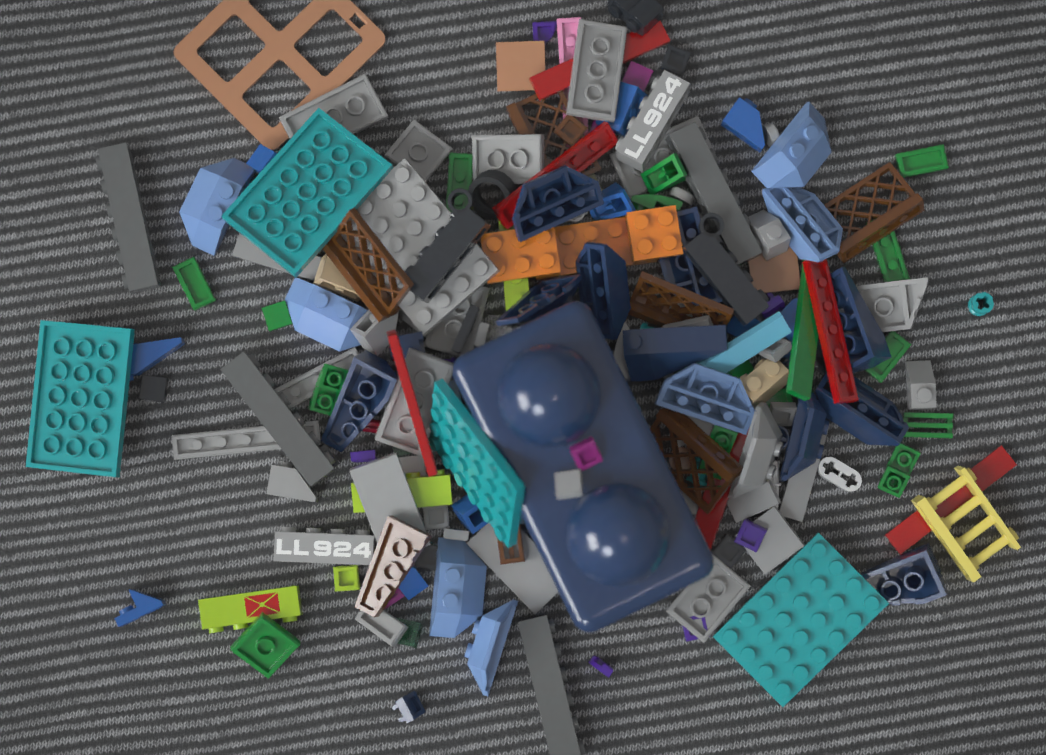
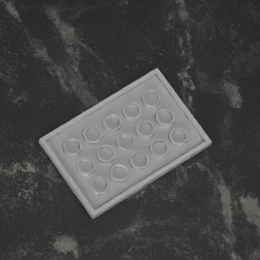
(405, 219)

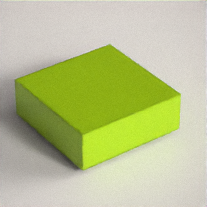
(346, 578)

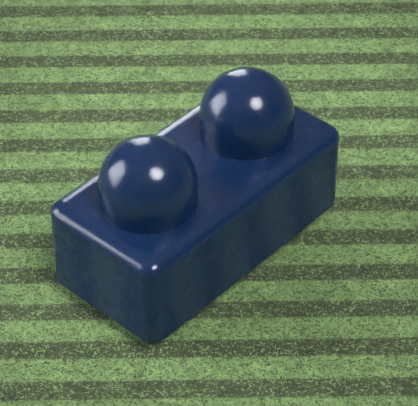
(631, 528)

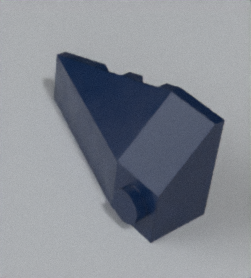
(542, 299)
(861, 332)
(661, 351)
(362, 396)
(908, 577)

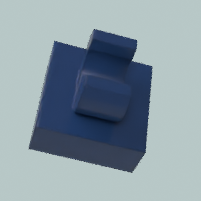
(410, 707)

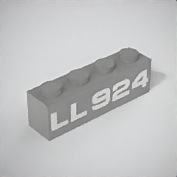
(652, 121)
(322, 547)

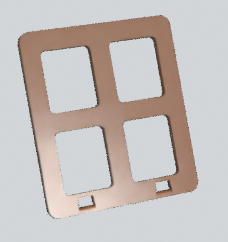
(278, 47)

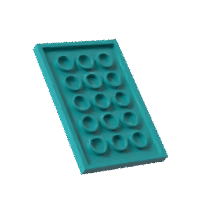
(307, 192)
(80, 398)
(476, 463)
(800, 619)

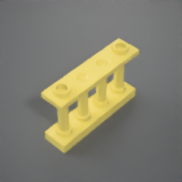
(942, 525)

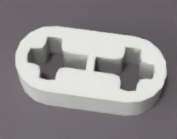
(842, 469)

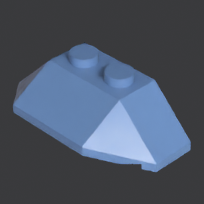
(796, 151)
(209, 198)
(810, 225)
(323, 315)
(708, 397)
(456, 589)
(489, 644)

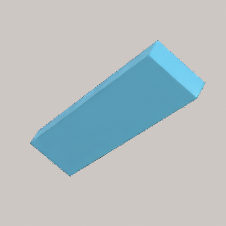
(749, 344)

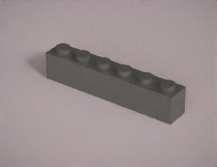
(713, 193)
(129, 218)
(278, 419)
(549, 686)

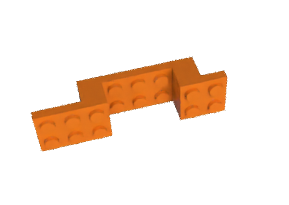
(637, 238)

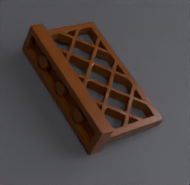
(523, 126)
(884, 223)
(359, 272)
(658, 311)
(698, 445)

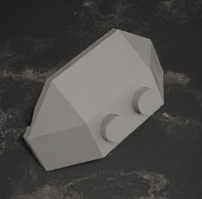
(758, 452)

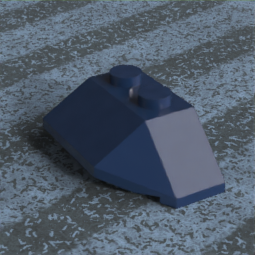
(554, 200)
(680, 269)
(604, 287)
(869, 419)
(804, 437)

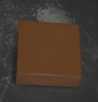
(570, 130)

